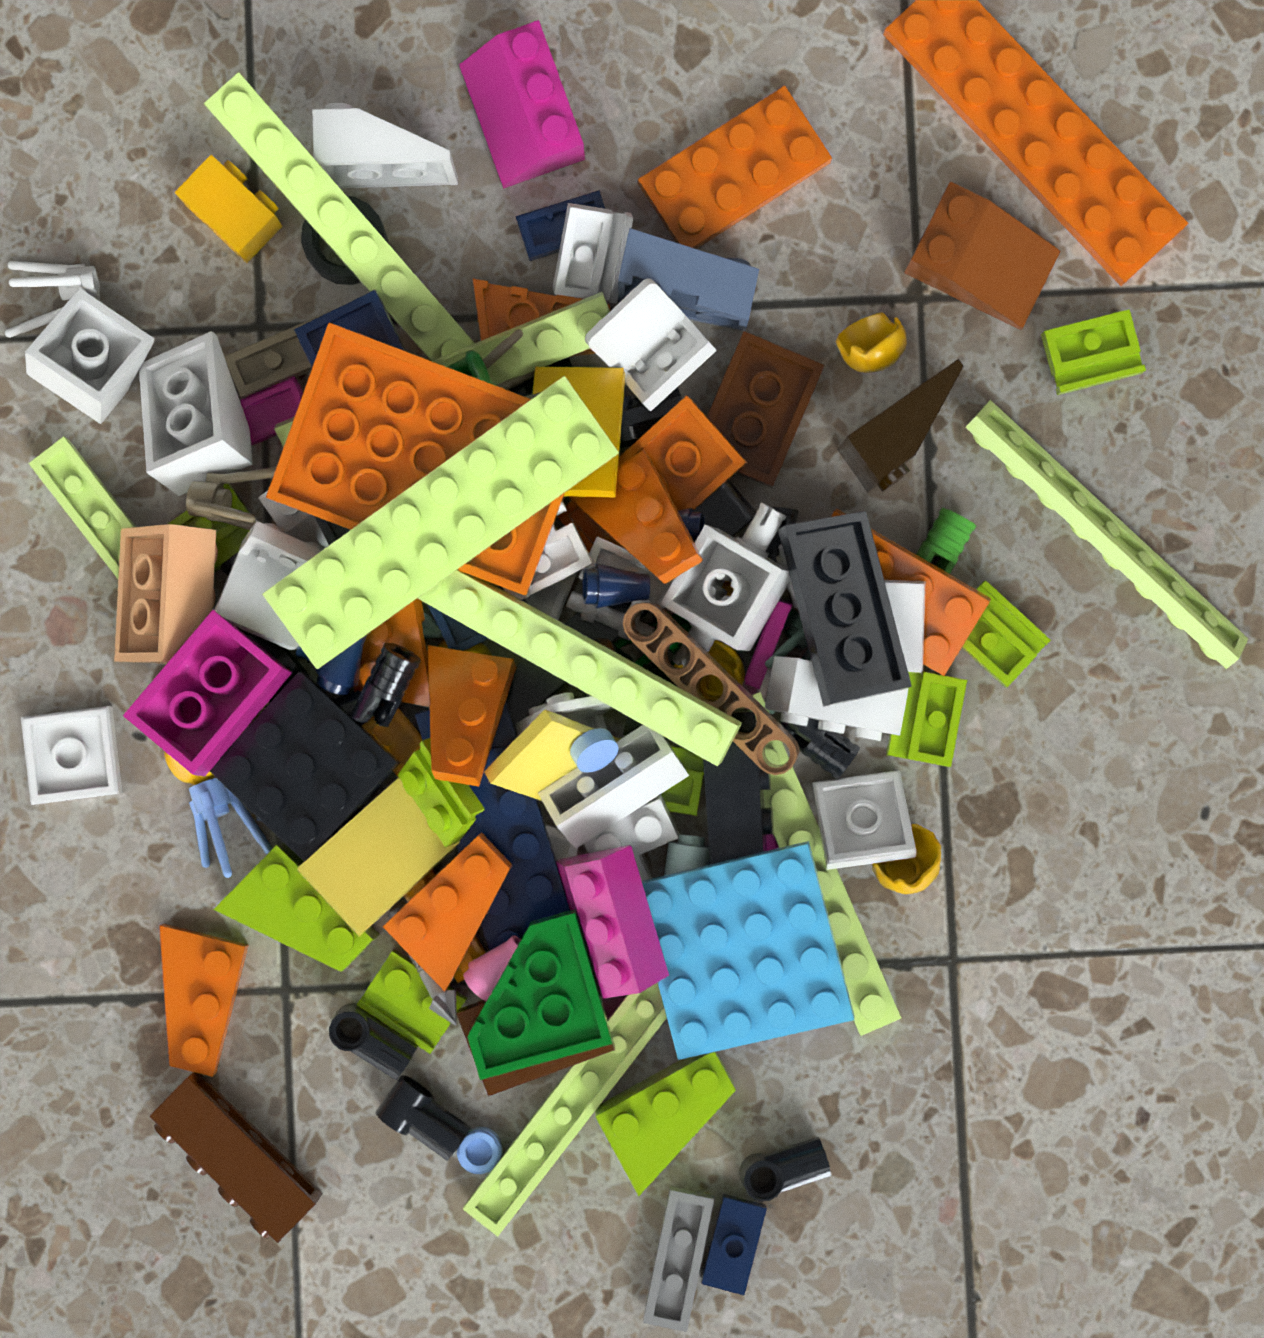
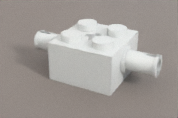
(755, 579)

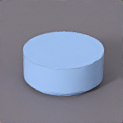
(594, 750)
(479, 1150)

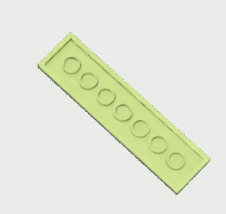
(441, 523)

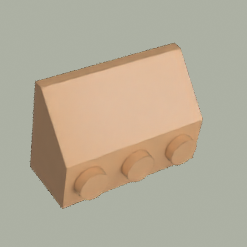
(162, 589)

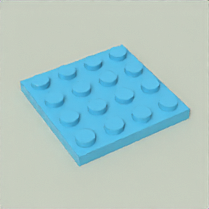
(747, 951)

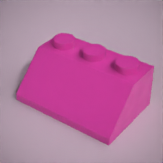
(522, 105)
(207, 694)
(614, 920)

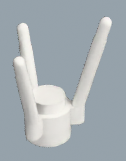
(69, 280)

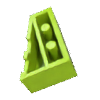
(289, 910)
(662, 1114)

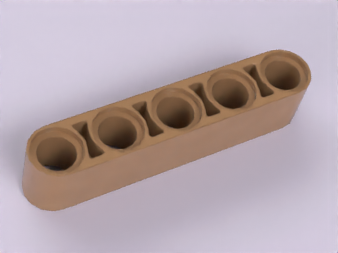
(690, 677)

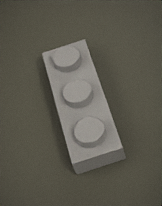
(678, 1259)

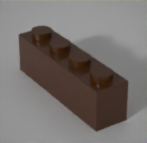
(235, 1157)

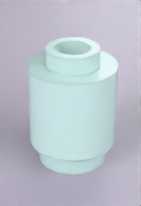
(686, 854)

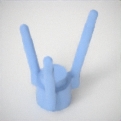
(208, 803)

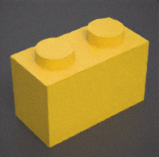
(229, 208)

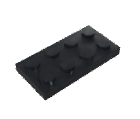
(844, 608)

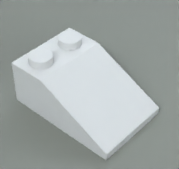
(371, 152)
(192, 415)

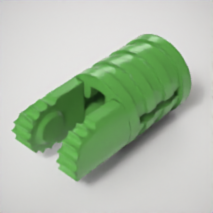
(946, 539)

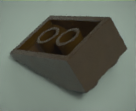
(892, 438)

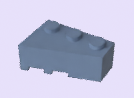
(698, 282)

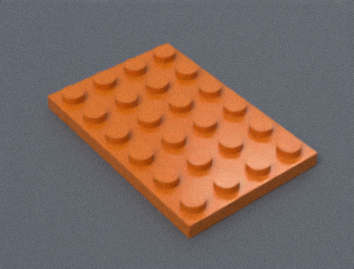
(381, 424)

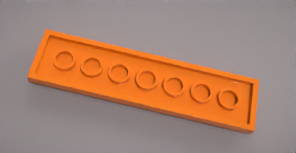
(1037, 132)

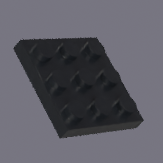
(304, 766)

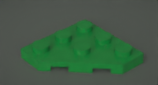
(541, 1003)

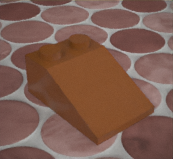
(982, 256)

